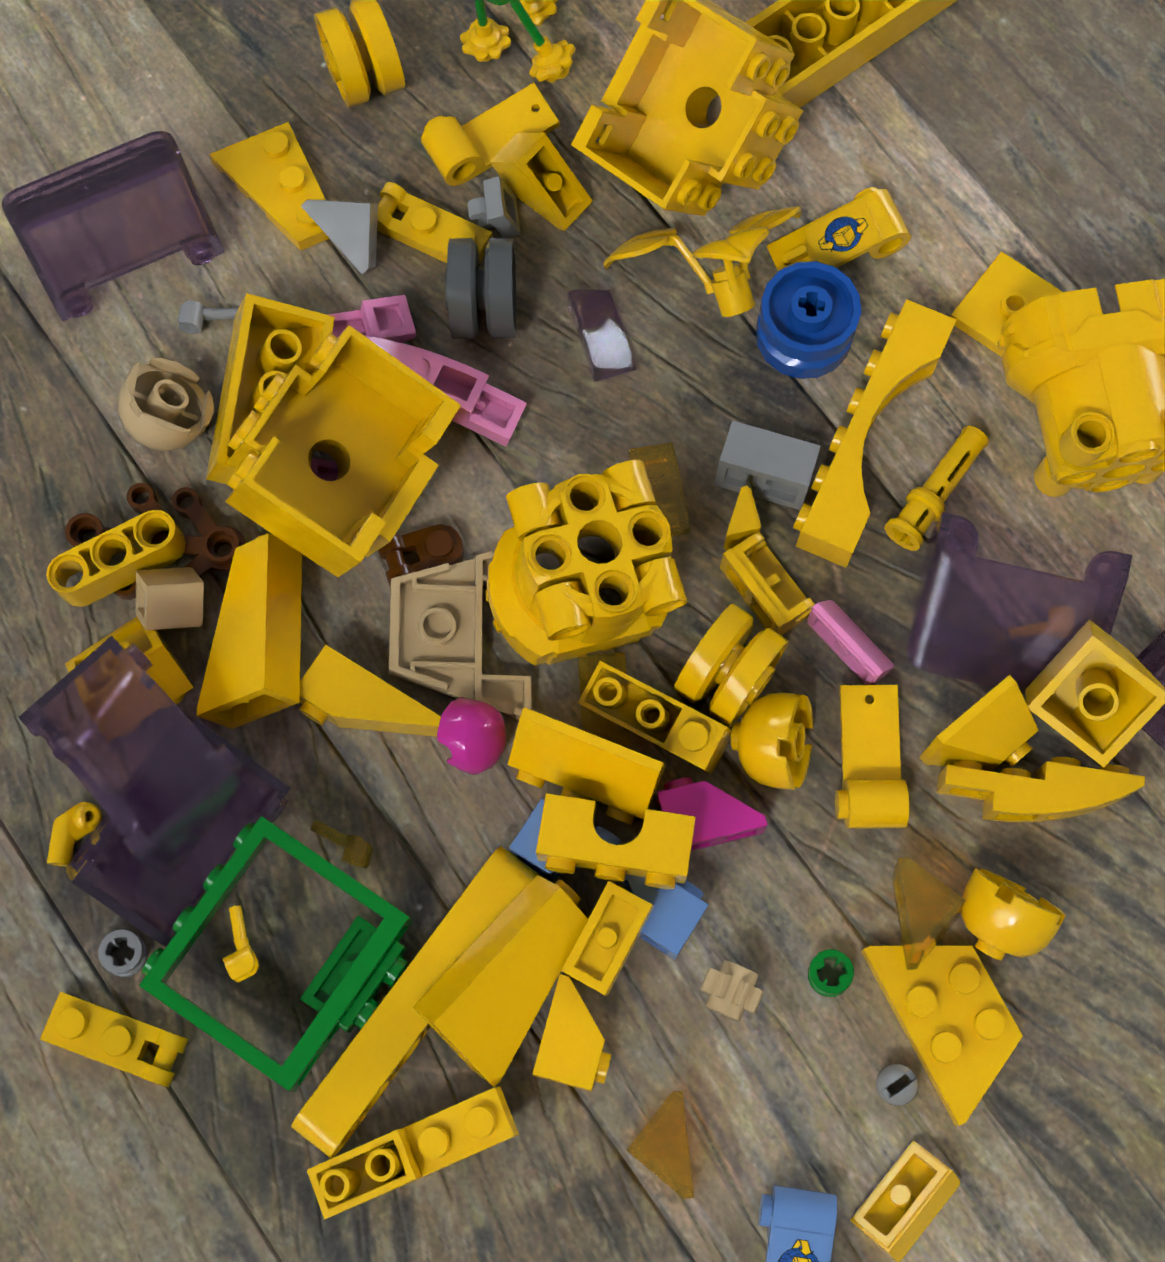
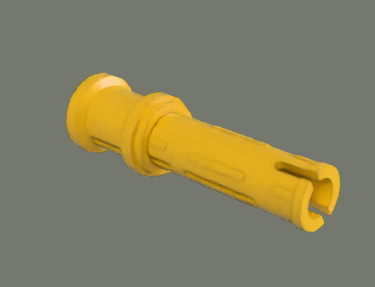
(927, 502)

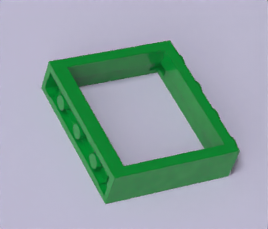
(195, 919)

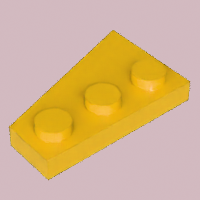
(277, 179)

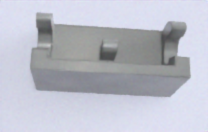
(767, 462)

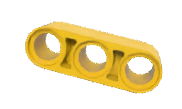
(94, 556)

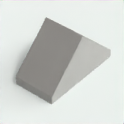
(350, 227)

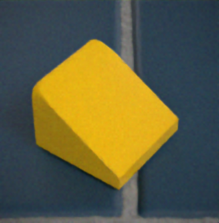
(743, 520)

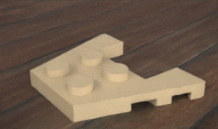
(439, 636)

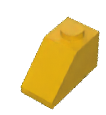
(541, 178)
(571, 1042)

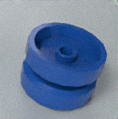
(807, 319)

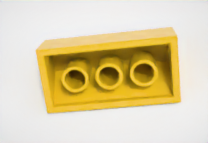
(264, 341)

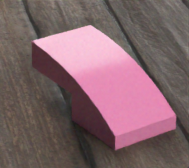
(379, 318)

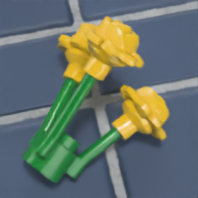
(487, 39)

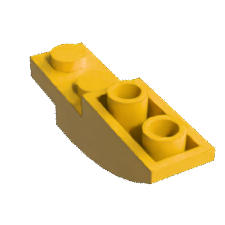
(1056, 792)
(412, 1152)

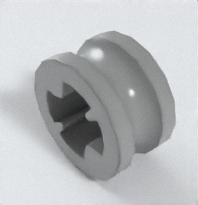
(111, 964)

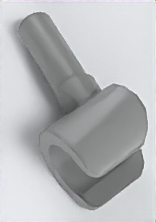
(194, 313)

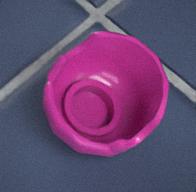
(473, 735)

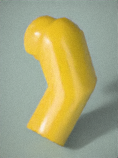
(69, 829)

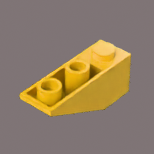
(656, 717)

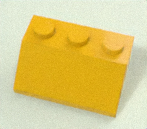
(584, 765)

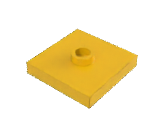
(997, 296)

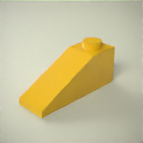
(357, 699)

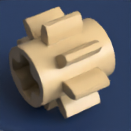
(731, 990)

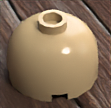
(164, 405)

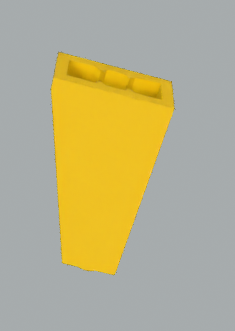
(256, 637)
(504, 977)

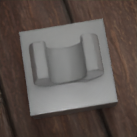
(496, 209)

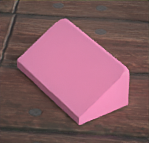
(849, 642)

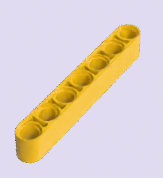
(395, 1027)

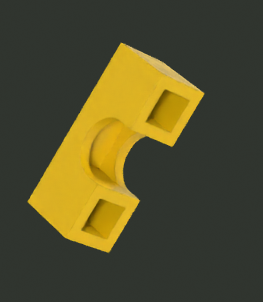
(657, 853)

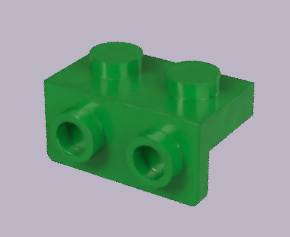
(338, 964)

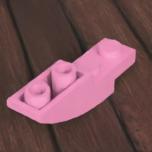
(482, 405)

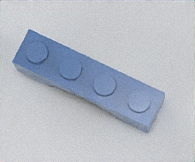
(674, 910)

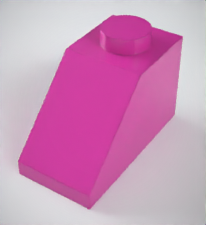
(717, 814)

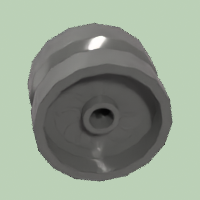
(481, 288)

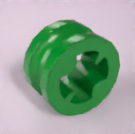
(843, 981)

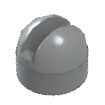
(890, 1075)

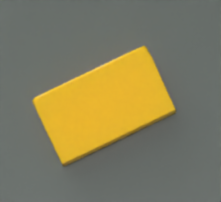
(906, 1201)

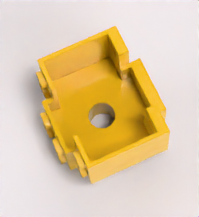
(660, 102)
(373, 423)

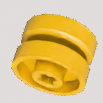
(359, 51)
(725, 661)

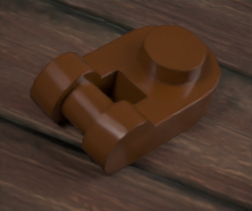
(434, 547)

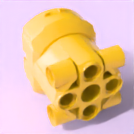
(1093, 385)
(560, 611)

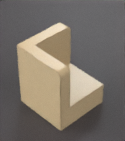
(169, 598)

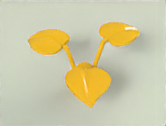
(730, 280)

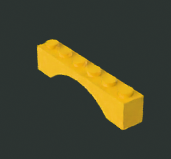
(840, 508)

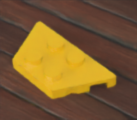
(950, 1020)

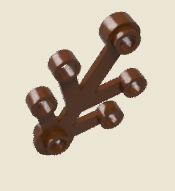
(203, 547)

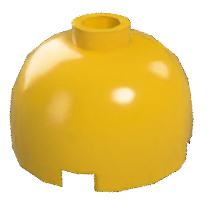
(773, 740)
(1007, 916)

